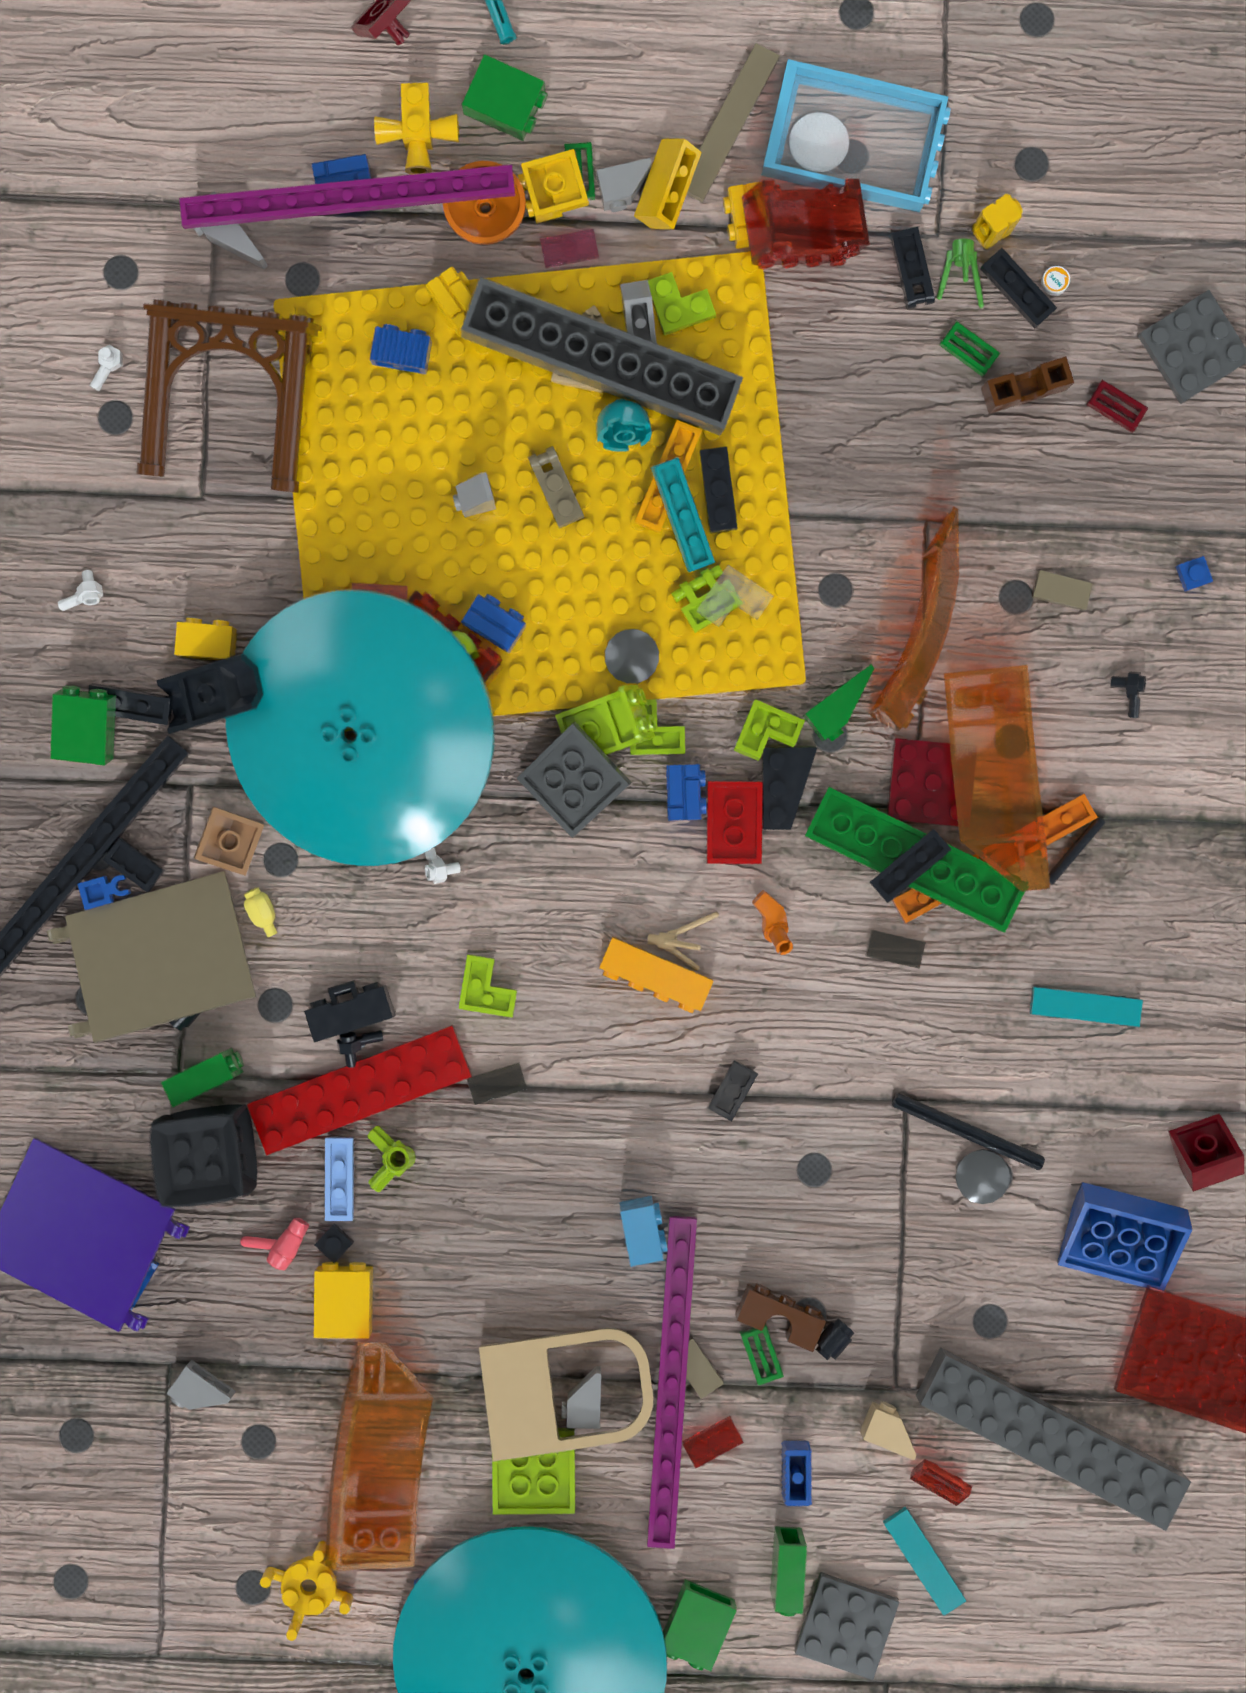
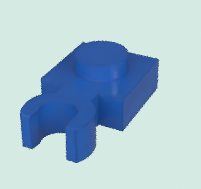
(99, 892)

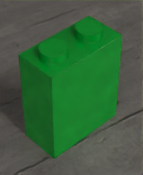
(504, 98)
(83, 725)
(203, 1077)
(788, 1570)
(698, 1625)

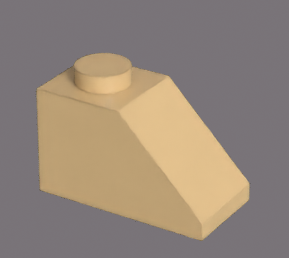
(887, 1430)

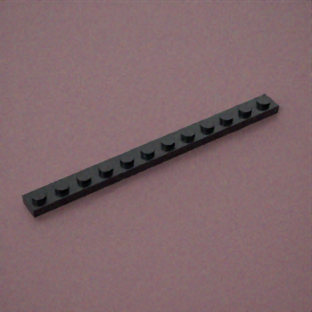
(89, 849)

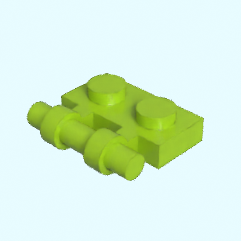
(687, 590)

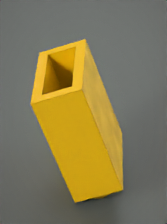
(343, 1300)

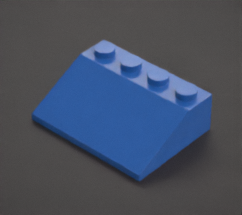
(1124, 1237)

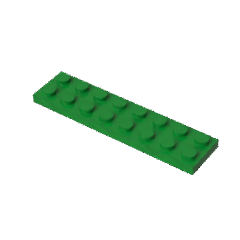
(880, 839)

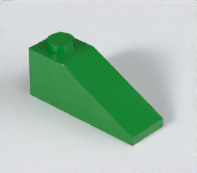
(835, 710)

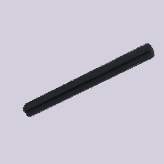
(968, 1131)

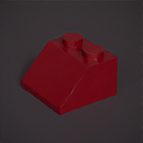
(1207, 1152)

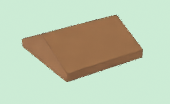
(228, 841)

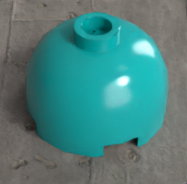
(623, 425)

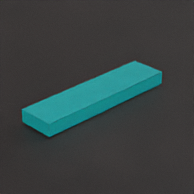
(683, 514)
(1086, 1006)
(924, 1561)

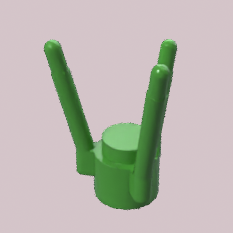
(963, 256)

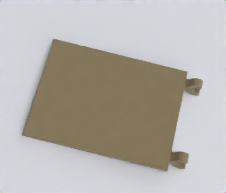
(157, 957)

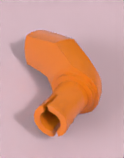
(773, 922)

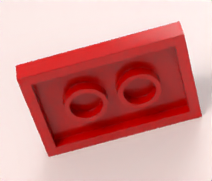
(734, 822)

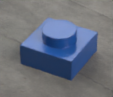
(1194, 573)

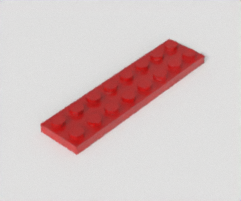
(360, 1090)

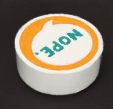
(1055, 280)

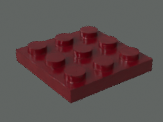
(922, 783)

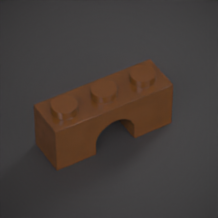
(1038, 383)
(759, 1305)

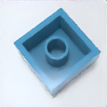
(641, 1231)

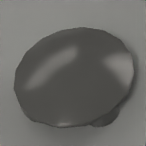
(631, 656)
(982, 1176)

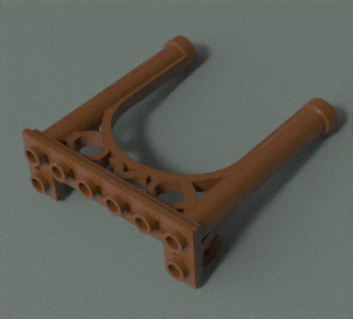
(290, 388)

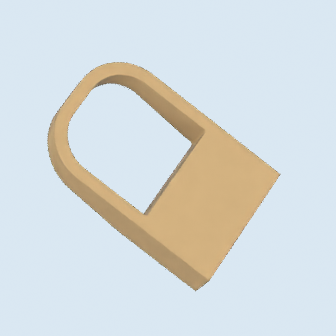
(522, 1396)

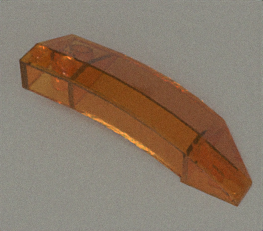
(928, 631)
(997, 771)
(377, 1464)

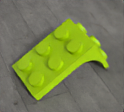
(613, 720)

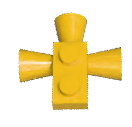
(416, 127)

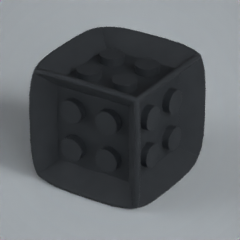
(203, 1156)

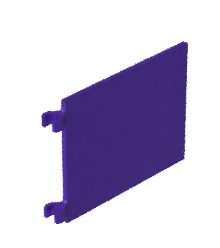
(81, 1235)

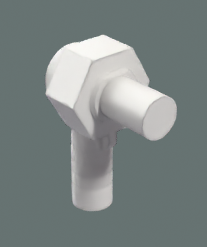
(110, 360)
(87, 592)
(437, 869)

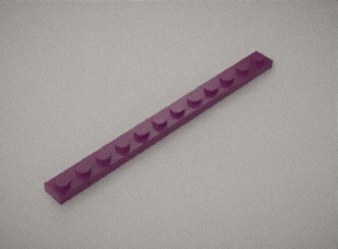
(347, 196)
(672, 1382)

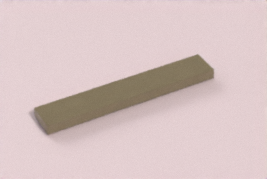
(732, 119)

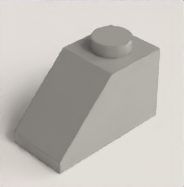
(622, 183)
(638, 310)
(474, 496)
(199, 1388)
(583, 1402)

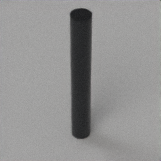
(1075, 849)

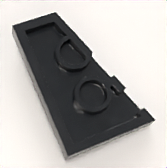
(784, 781)

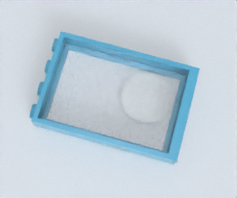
(856, 128)

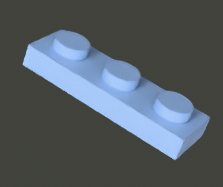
(339, 1178)

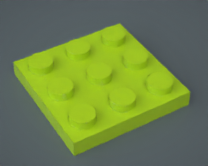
(535, 1483)

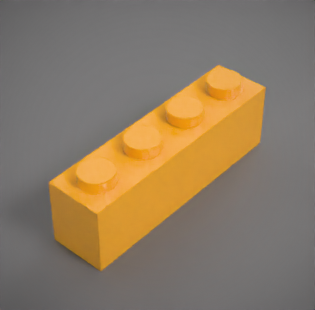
(656, 974)

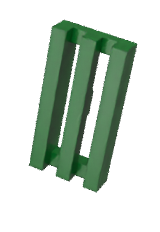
(588, 147)
(945, 344)
(769, 1377)

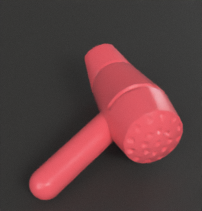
(281, 1250)

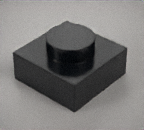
(334, 1243)

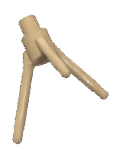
(669, 940)

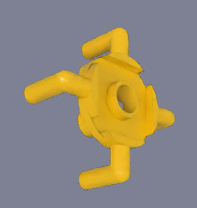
(307, 1602)

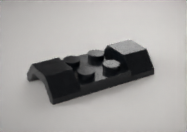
(212, 692)

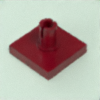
(381, 17)

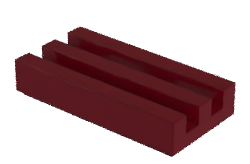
(1126, 424)

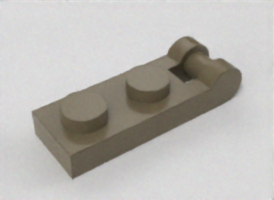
(556, 488)

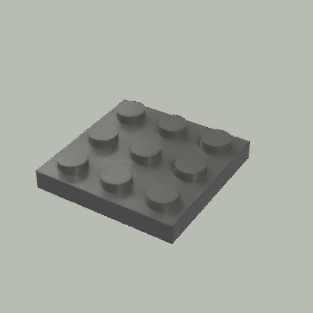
(1194, 346)
(573, 780)
(846, 1626)

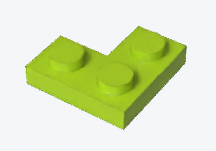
(677, 312)
(766, 722)
(667, 740)
(478, 993)

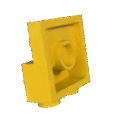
(553, 186)

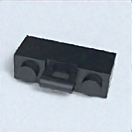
(336, 1018)

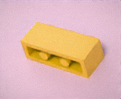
(667, 183)

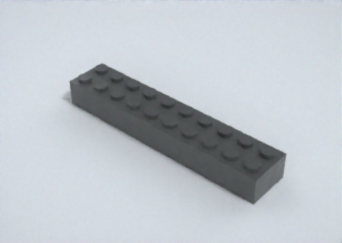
(600, 356)
(1053, 1439)

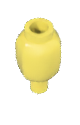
(260, 910)

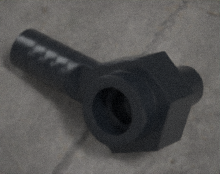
(1134, 684)
(350, 1044)

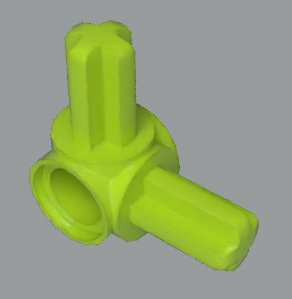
(390, 1168)

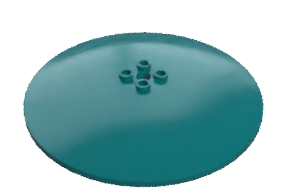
(416, 718)
(530, 1604)

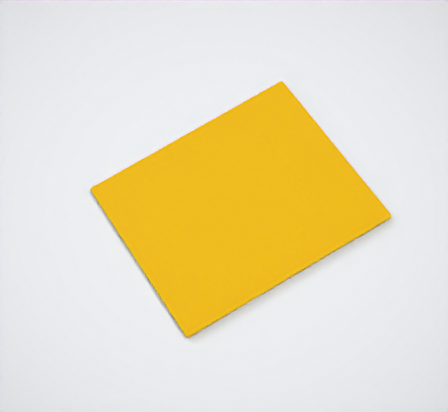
(395, 443)

